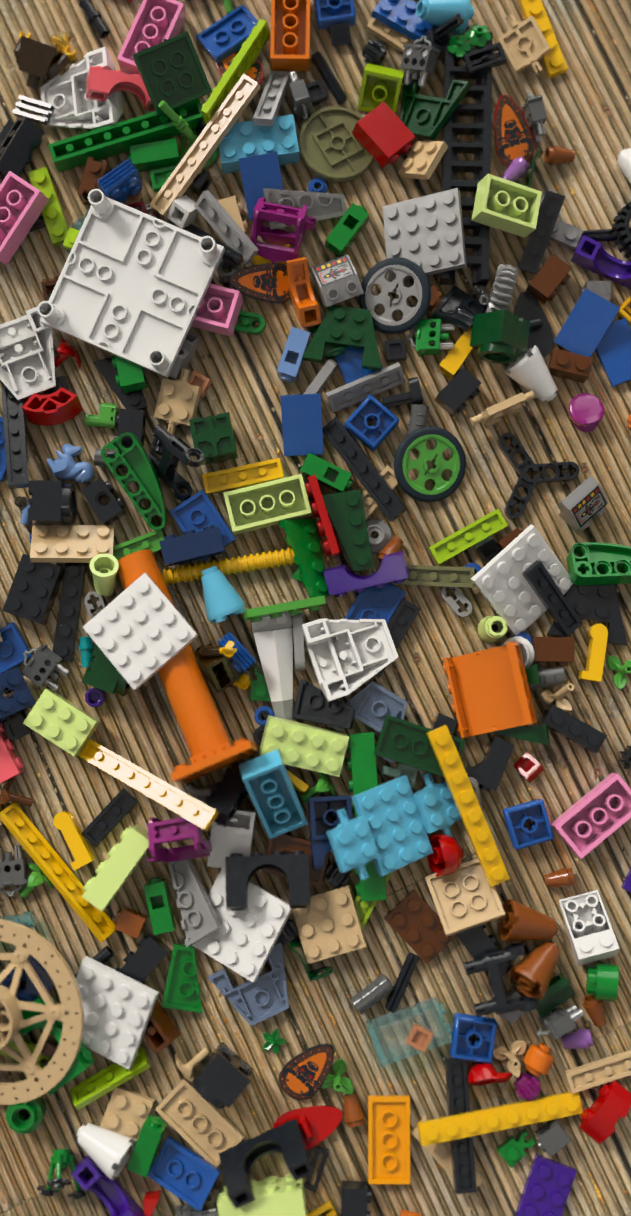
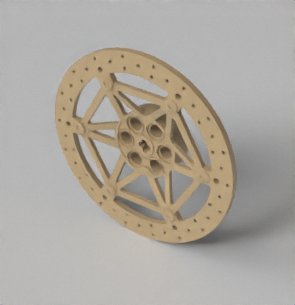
(12, 1008)

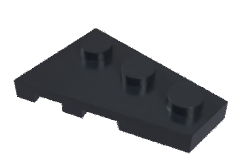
(131, 400)
(314, 707)

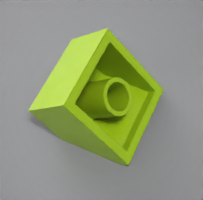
(379, 86)

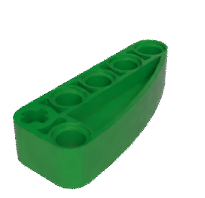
(141, 471)
(601, 557)

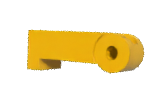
(456, 357)
(596, 653)
(76, 841)

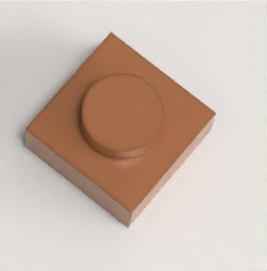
(200, 380)
(419, 1037)

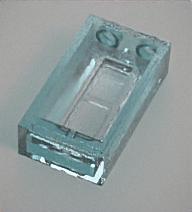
(391, 1030)

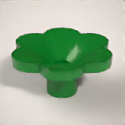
(478, 35)

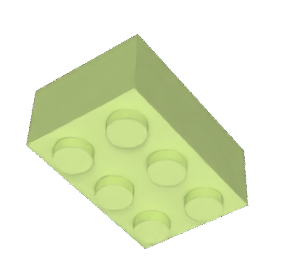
(506, 205)
(61, 722)

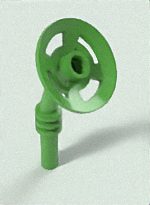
(183, 127)

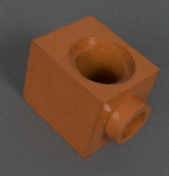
(130, 921)

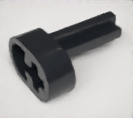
(437, 34)
(413, 396)

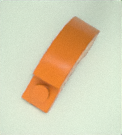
(301, 293)

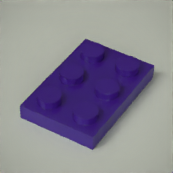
(546, 1188)

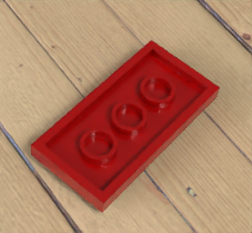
(324, 524)

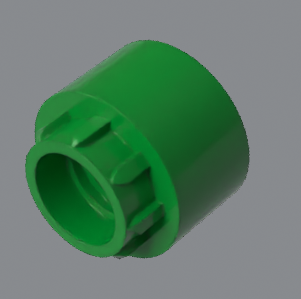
(603, 981)
(26, 1124)

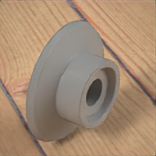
(383, 531)

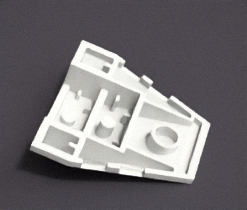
(69, 98)
(27, 355)
(347, 652)

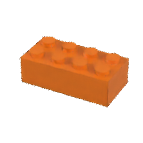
(290, 35)

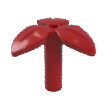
(66, 350)

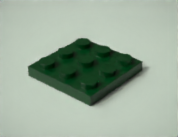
(172, 72)

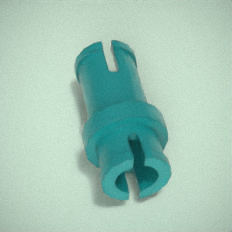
(86, 649)

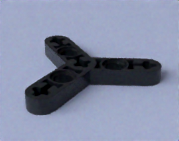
(523, 468)

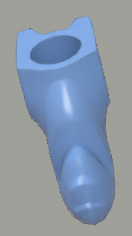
(67, 469)

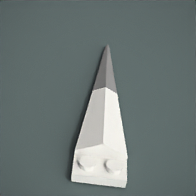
(275, 652)

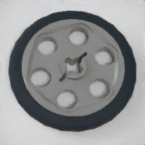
(411, 315)

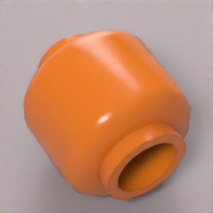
(538, 1059)

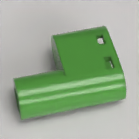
(105, 418)

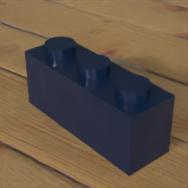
(192, 546)

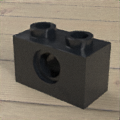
(94, 494)

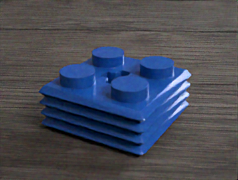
(327, 14)
(121, 182)
(371, 410)
(242, 658)
(539, 831)
(482, 1048)

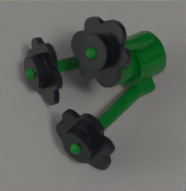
(60, 1160)

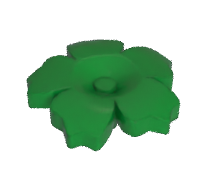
(459, 45)

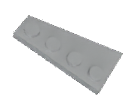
(319, 204)
(195, 907)

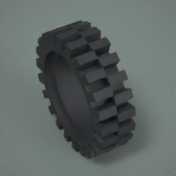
(622, 229)

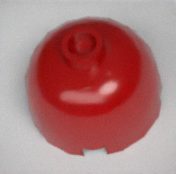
(446, 855)

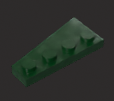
(349, 520)

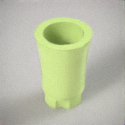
(104, 572)
(486, 632)

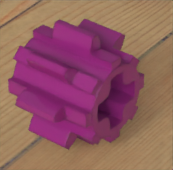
(527, 1086)

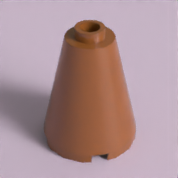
(525, 923)
(535, 970)

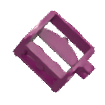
(284, 214)
(176, 830)

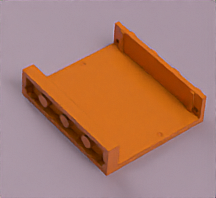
(489, 690)

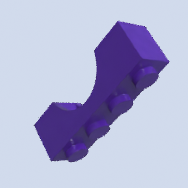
(593, 257)
(342, 579)
(109, 1191)

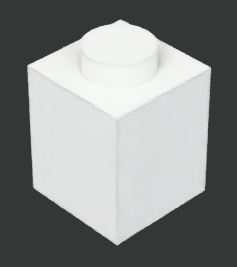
(183, 212)

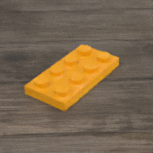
(388, 1139)

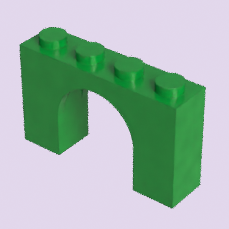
(84, 1056)

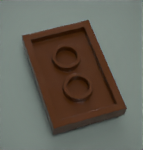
(289, 844)
(418, 926)

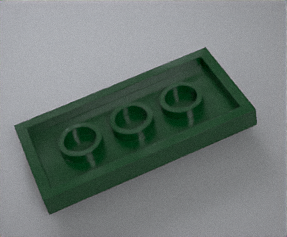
(410, 745)

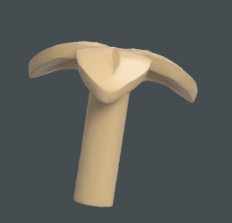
(559, 692)
(513, 1064)
(187, 1069)

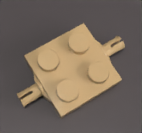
(524, 44)
(177, 401)
(507, 407)

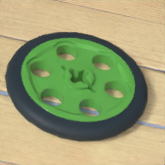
(403, 464)

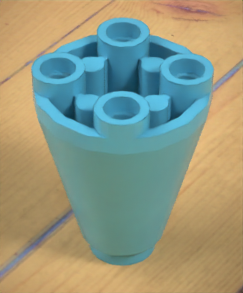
(440, 11)
(220, 596)

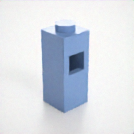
(292, 355)

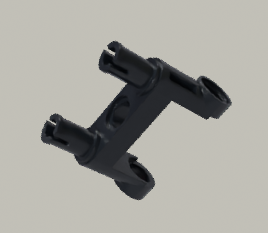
(166, 467)
(499, 1003)

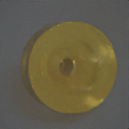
(61, 40)

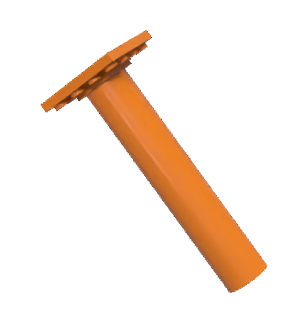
(188, 693)

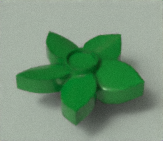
(273, 1041)

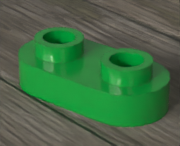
(247, 323)

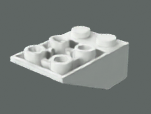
(233, 838)
(588, 928)

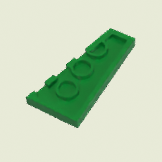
(305, 543)

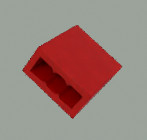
(383, 135)

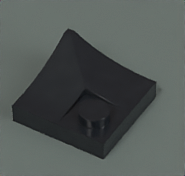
(458, 308)

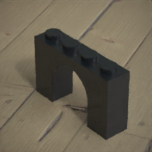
(492, 767)
(241, 869)
(239, 1160)

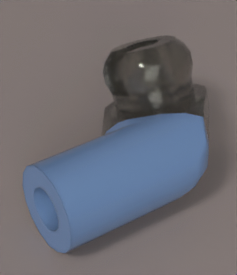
(23, 505)

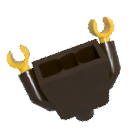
(40, 59)
(216, 668)

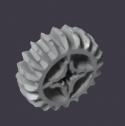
(502, 288)

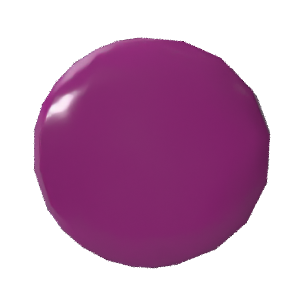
(586, 412)

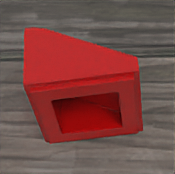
(528, 767)
(150, 1201)

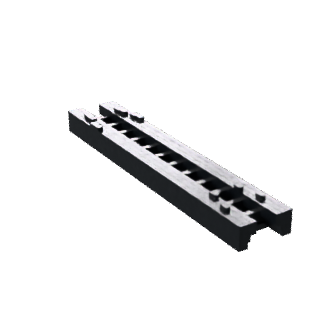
(482, 157)

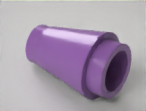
(516, 170)
(578, 1039)

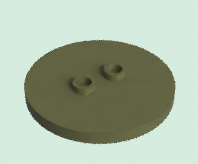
(330, 147)

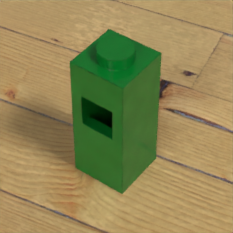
(154, 155)
(347, 230)
(326, 473)
(159, 905)
(147, 1145)

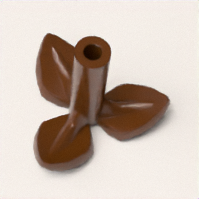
(6, 797)

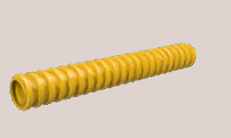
(230, 566)

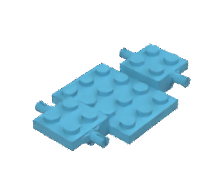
(392, 825)

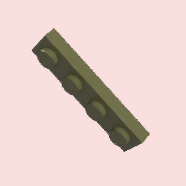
(440, 576)

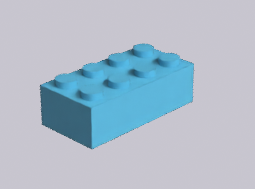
(251, 140)
(273, 794)

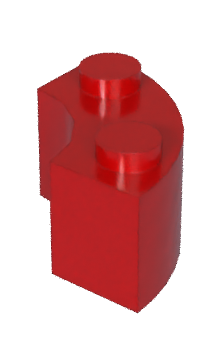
(52, 408)
(602, 1116)

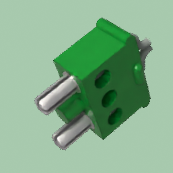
(430, 337)

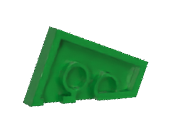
(182, 982)

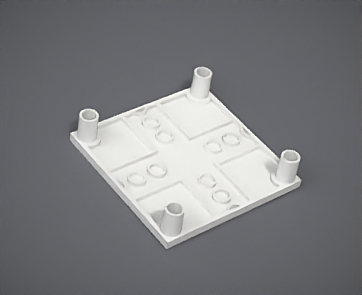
(131, 284)

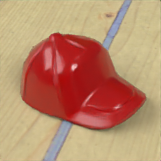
(485, 1074)

